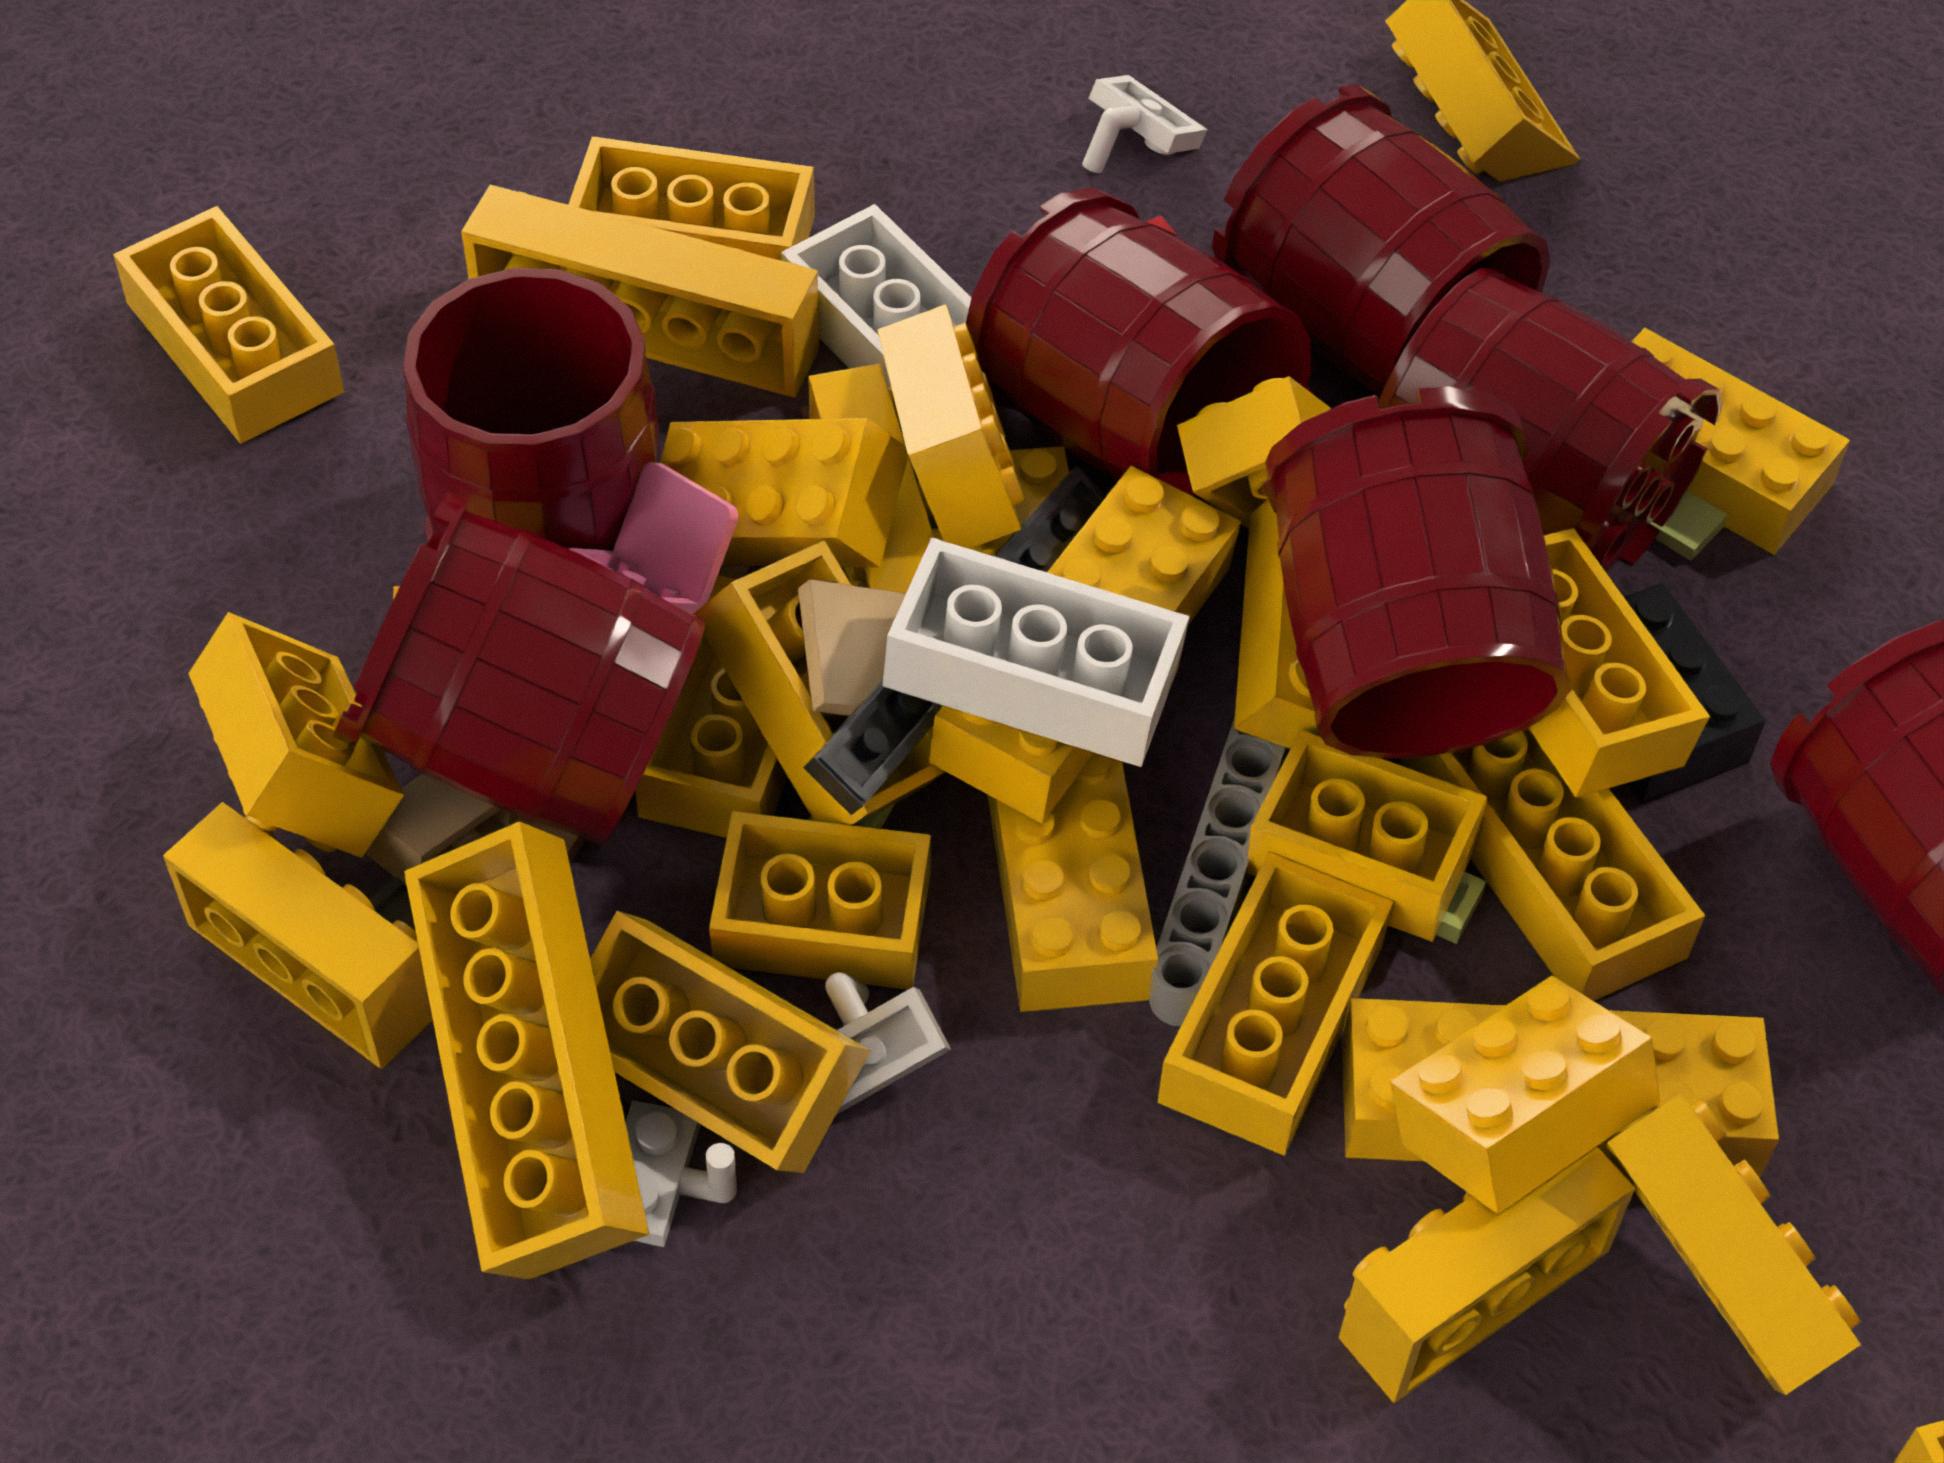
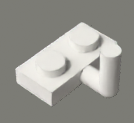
(1136, 107)
(898, 1033)
(661, 1152)

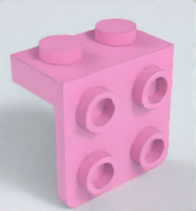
(671, 538)

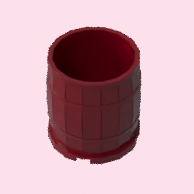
(1365, 229)
(1123, 334)
(531, 405)
(1598, 413)
(1417, 574)
(523, 674)
(1876, 786)

